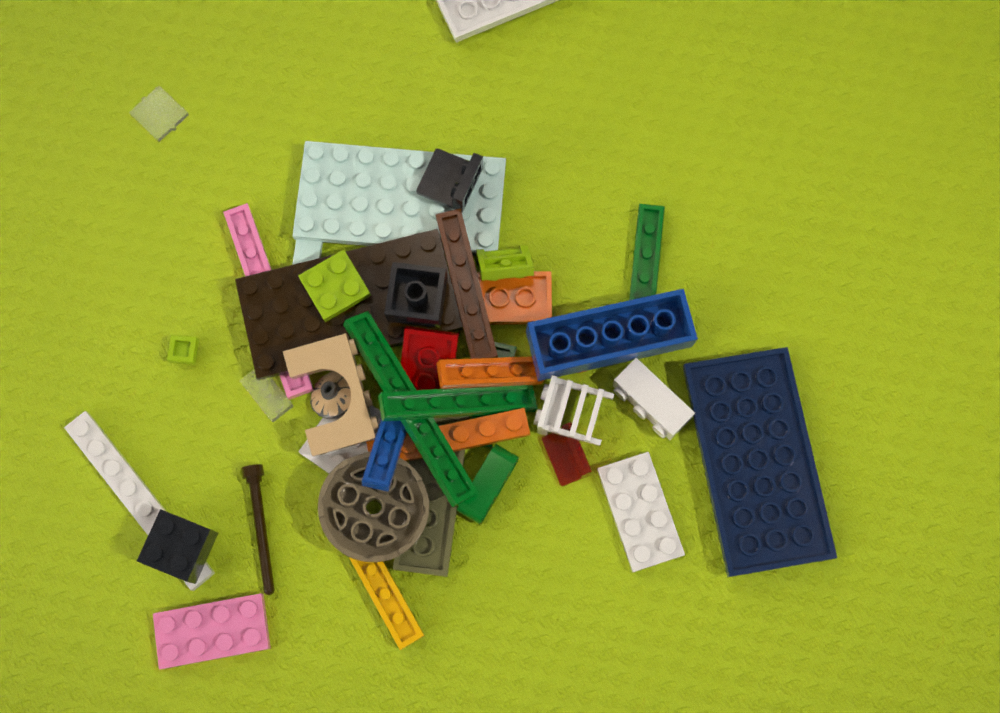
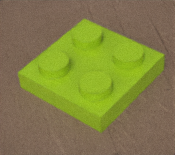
(334, 285)

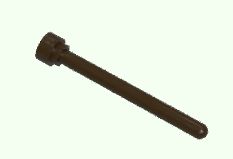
(253, 476)

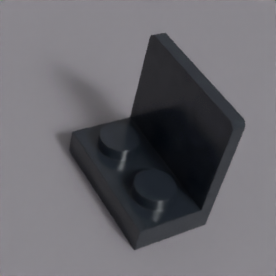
(450, 179)

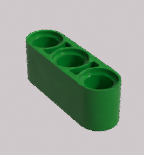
(489, 483)

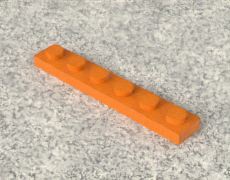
(473, 433)

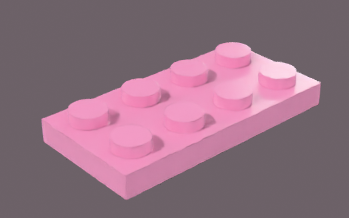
(211, 631)

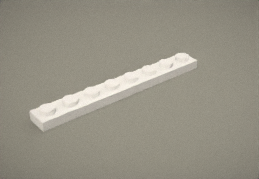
(121, 477)

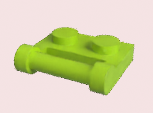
(505, 263)

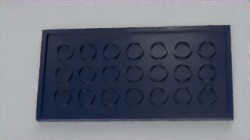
(758, 462)

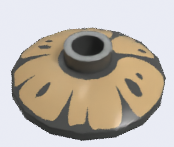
(331, 396)

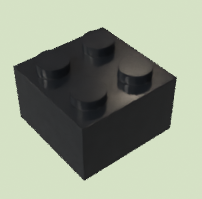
(416, 295)
(177, 547)

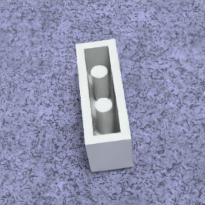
(652, 399)

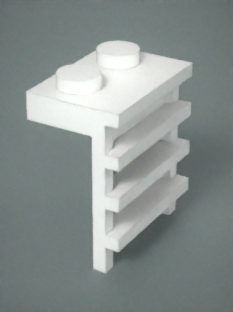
(556, 398)

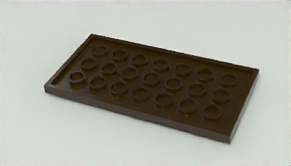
(284, 317)

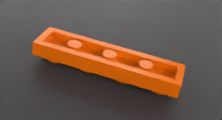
(486, 372)

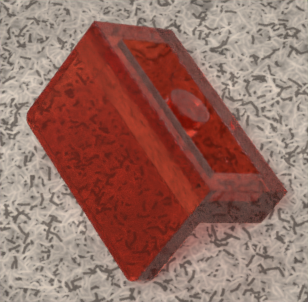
(566, 457)

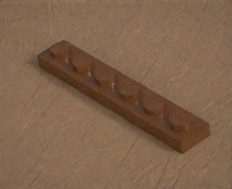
(466, 285)

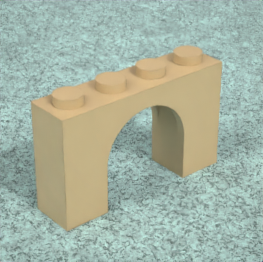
(338, 356)

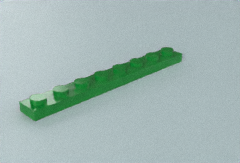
(423, 432)

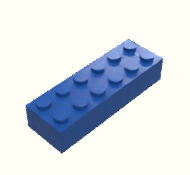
(611, 334)

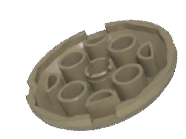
(367, 535)

